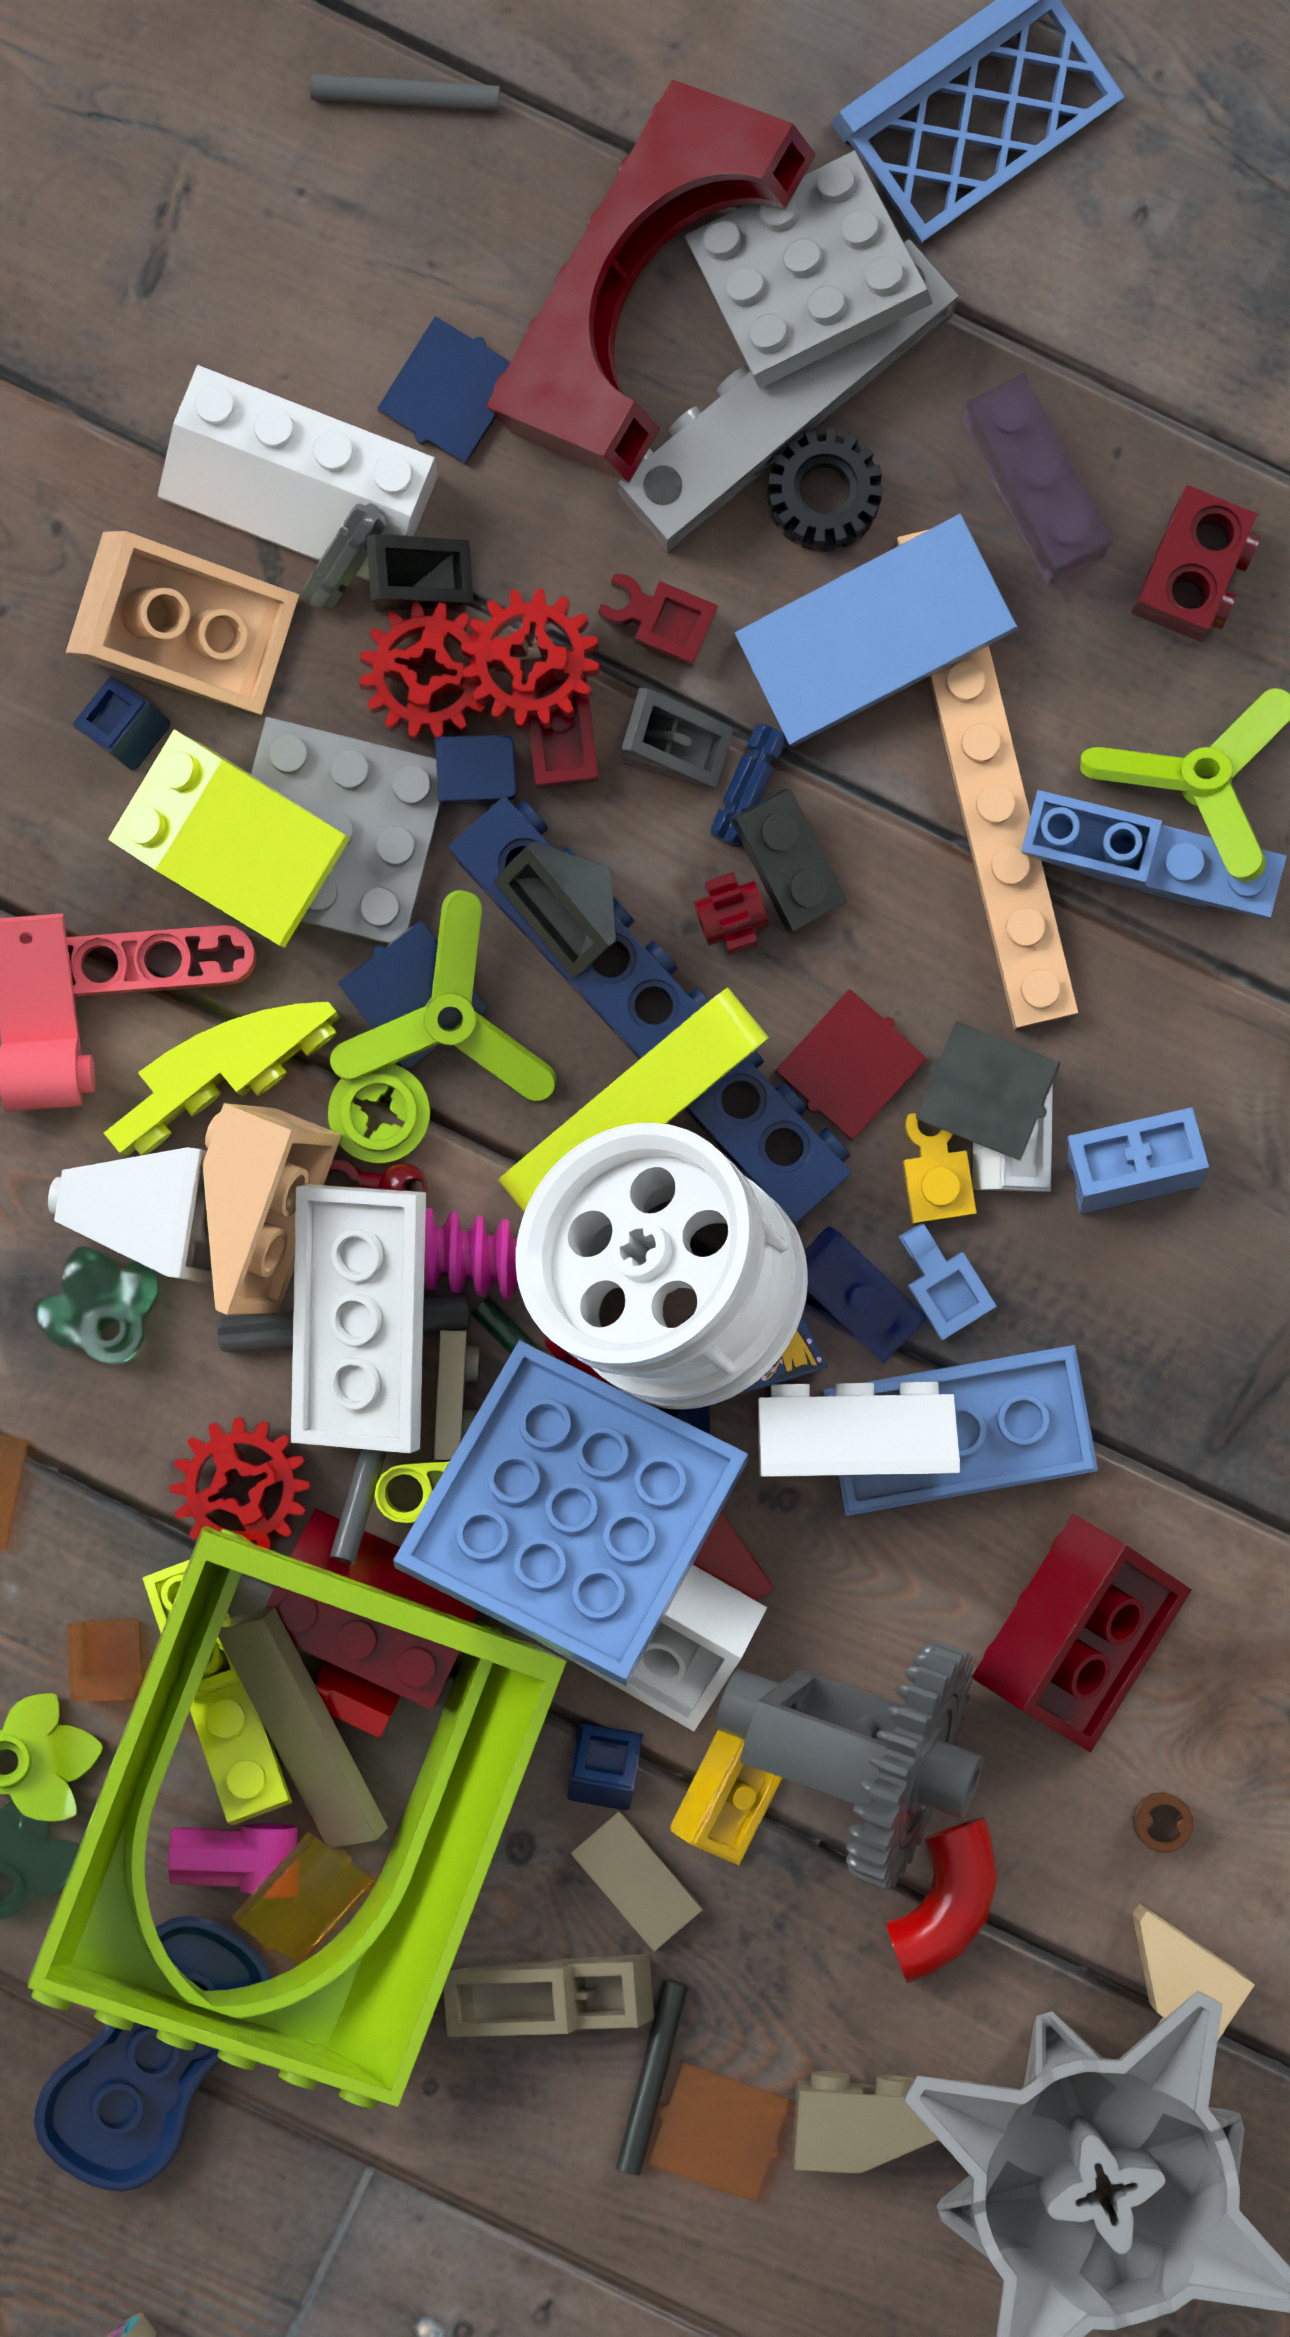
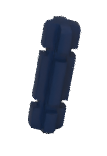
(749, 780)

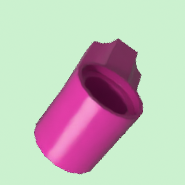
(228, 1855)

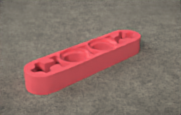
(132, 957)

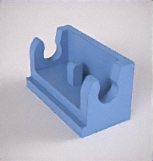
(1137, 1160)

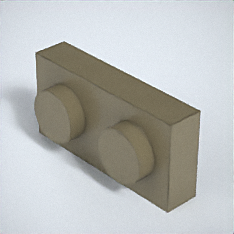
(457, 1366)

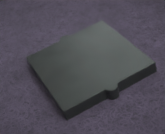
(988, 1090)

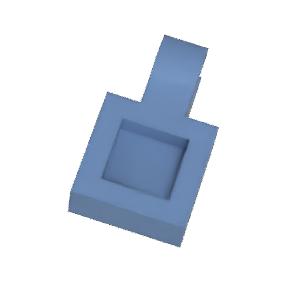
(948, 1289)

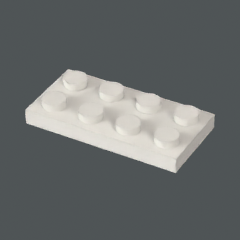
(358, 1318)

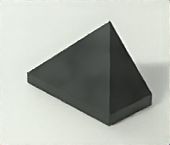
(418, 571)
(563, 902)

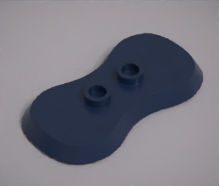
(126, 2096)

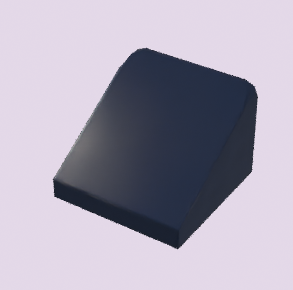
(122, 723)
(475, 769)
(604, 1766)

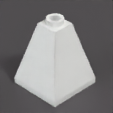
(143, 1209)

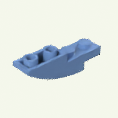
(1144, 856)

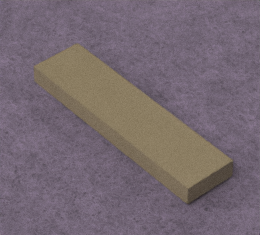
(301, 1728)

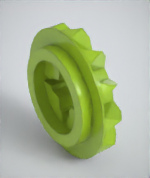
(388, 1142)

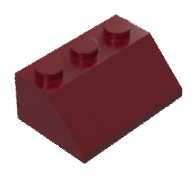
(1081, 1632)
(360, 1645)

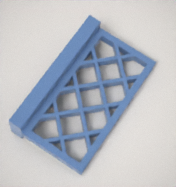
(935, 70)

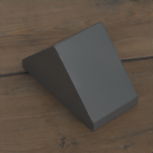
(675, 740)

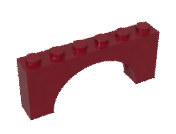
(686, 164)

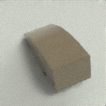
(549, 1996)

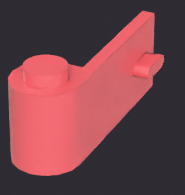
(39, 1018)

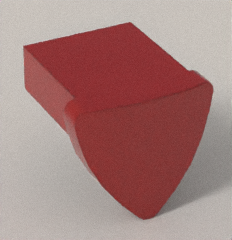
(356, 1699)

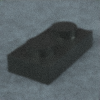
(788, 860)

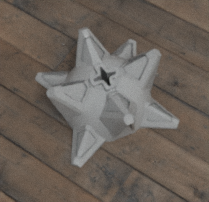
(1168, 2181)

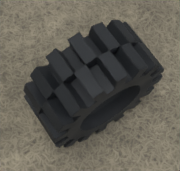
(824, 452)

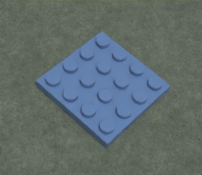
(571, 1512)

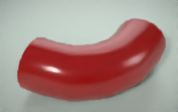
(955, 1903)

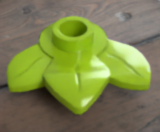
(47, 1758)

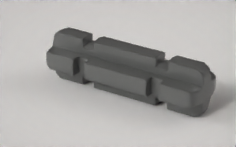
(343, 556)

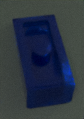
(859, 1295)

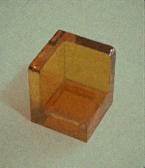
(104, 1659)

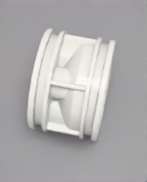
(593, 1234)

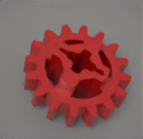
(502, 654)
(399, 666)
(227, 1459)

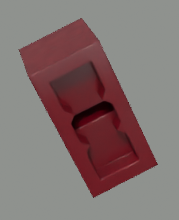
(1185, 559)

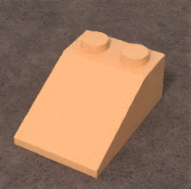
(182, 622)
(250, 1197)

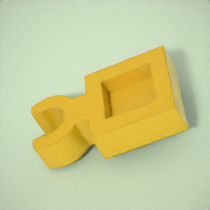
(938, 1180)

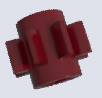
(731, 913)

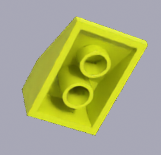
(229, 838)

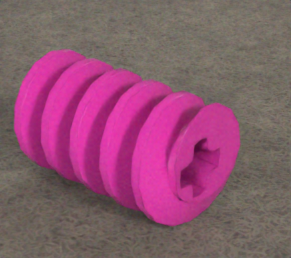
(470, 1255)

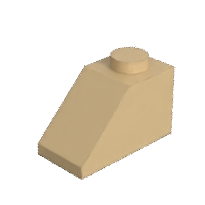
(1180, 1966)

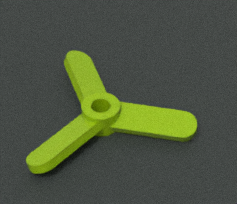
(1213, 796)
(451, 988)

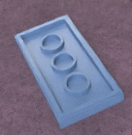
(876, 630)
(1015, 1426)

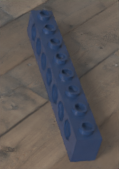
(797, 1188)

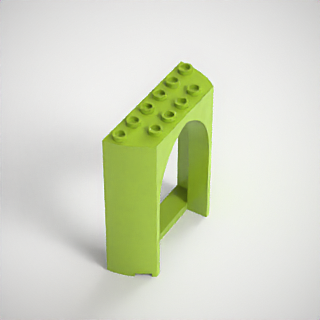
(369, 1994)

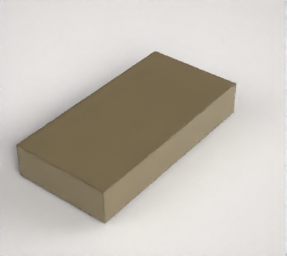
(636, 1880)

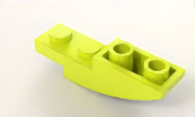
(242, 1051)
(227, 1723)

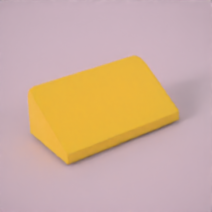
(724, 1801)

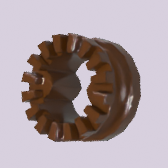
(1182, 1824)

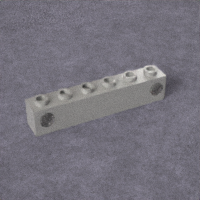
(745, 429)

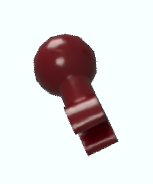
(396, 1177)

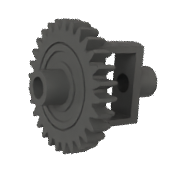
(866, 1750)

